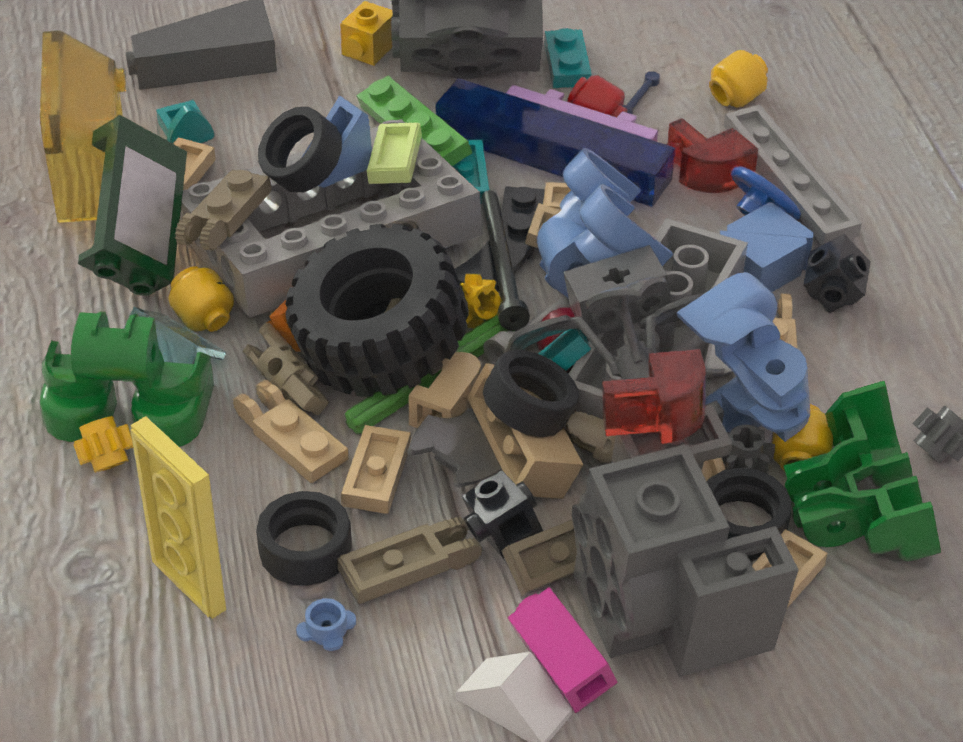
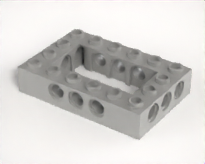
(263, 269)

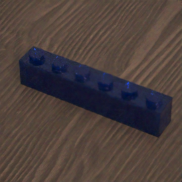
(551, 137)

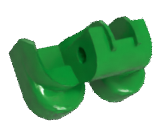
(82, 388)
(864, 447)

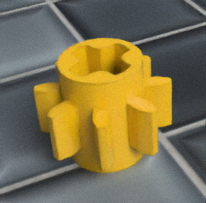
(481, 298)
(103, 444)

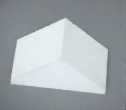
(517, 696)

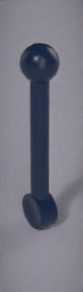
(651, 79)

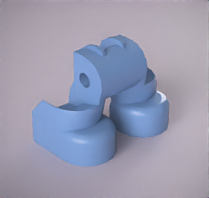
(592, 220)
(769, 372)

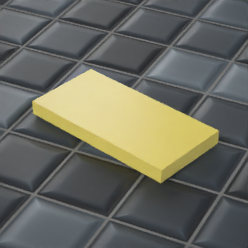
(179, 517)

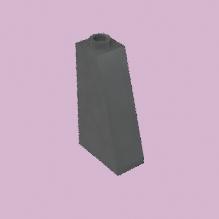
(205, 47)

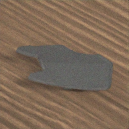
(457, 446)

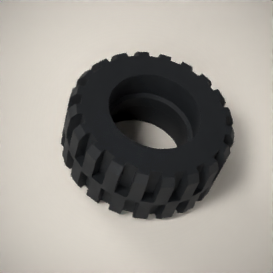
(391, 347)

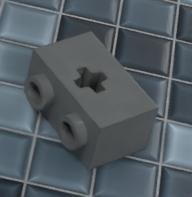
(611, 273)

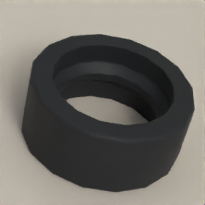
(318, 160)
(523, 410)
(755, 488)
(296, 510)

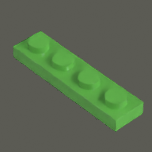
(390, 101)

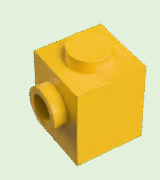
(367, 33)

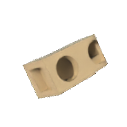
(448, 392)

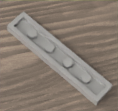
(794, 175)

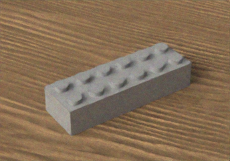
(697, 265)

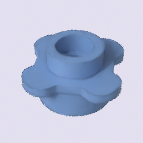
(326, 613)

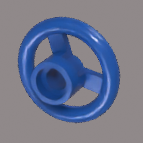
(760, 192)

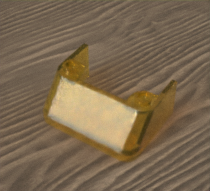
(75, 99)

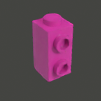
(562, 649)

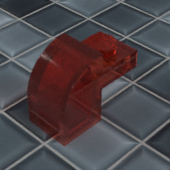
(709, 161)
(664, 403)

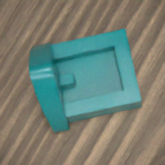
(185, 122)
(567, 348)

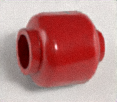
(598, 95)

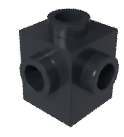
(837, 273)
(501, 511)

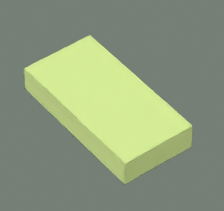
(394, 153)

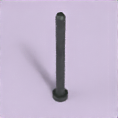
(512, 313)

